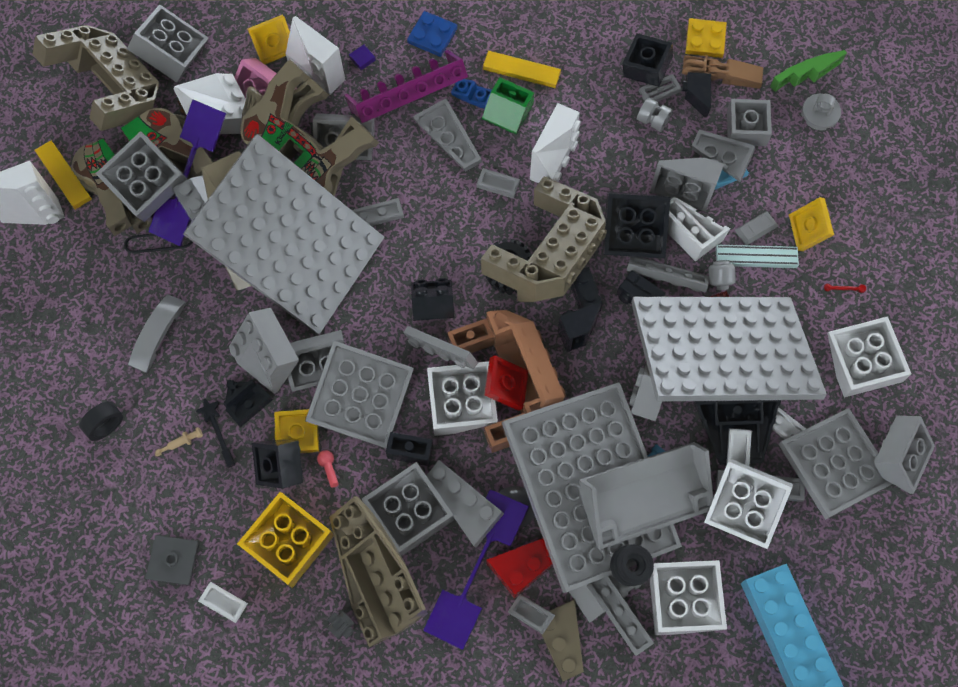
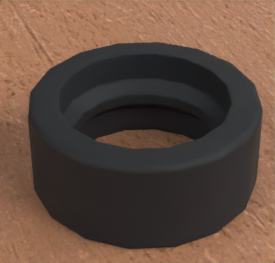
(101, 421)

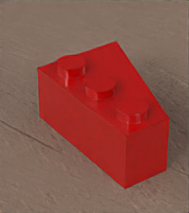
(521, 566)

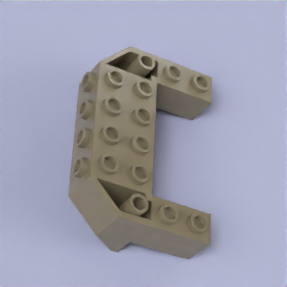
(114, 65)
(562, 251)

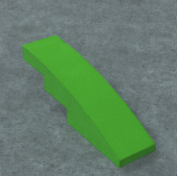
(811, 68)

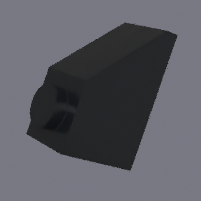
(698, 91)

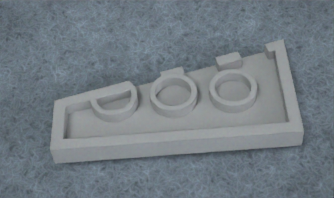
(446, 130)
(469, 507)

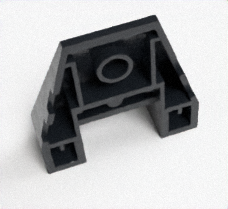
(746, 414)

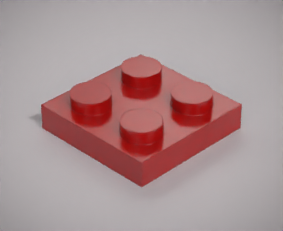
(506, 382)

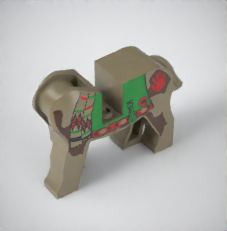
(277, 118)
(164, 131)

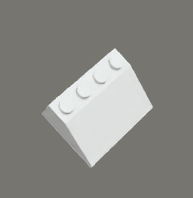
(27, 197)

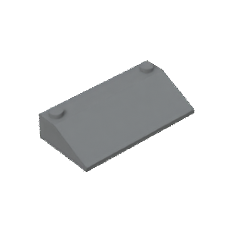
(647, 494)

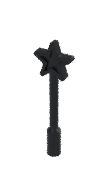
(209, 412)

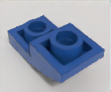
(471, 93)

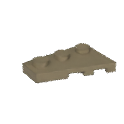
(564, 641)

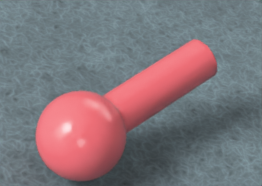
(325, 459)

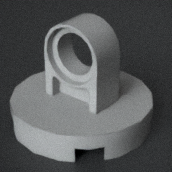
(821, 111)

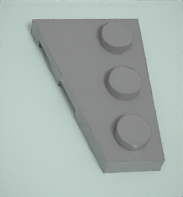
(730, 152)

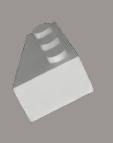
(692, 230)

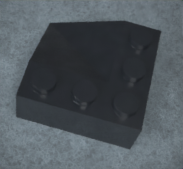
(636, 225)

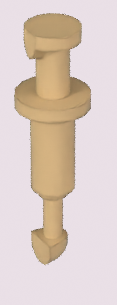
(186, 438)

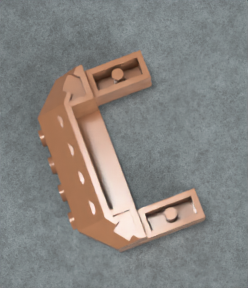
(521, 344)

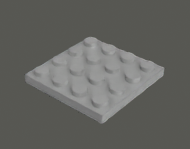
(359, 394)
(835, 463)

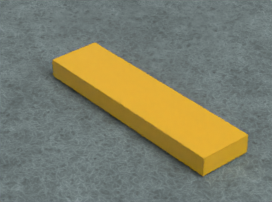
(521, 69)
(63, 174)

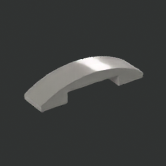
(154, 332)

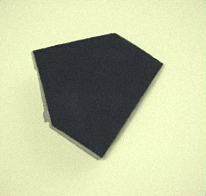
(245, 400)

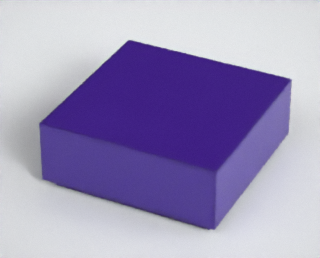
(362, 57)

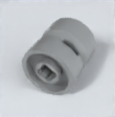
(648, 111)

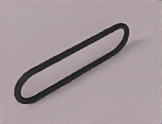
(151, 250)

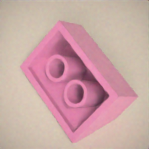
(255, 74)

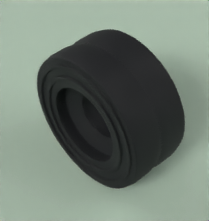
(643, 560)

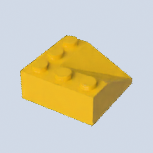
(286, 539)

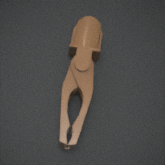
(731, 73)

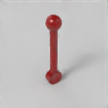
(861, 288)

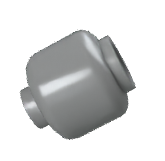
(722, 274)

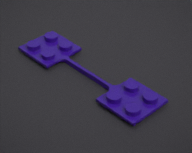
(202, 130)
(452, 614)

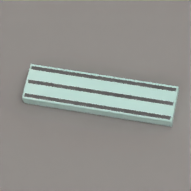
(758, 256)

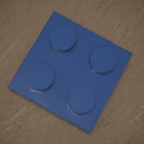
(432, 33)

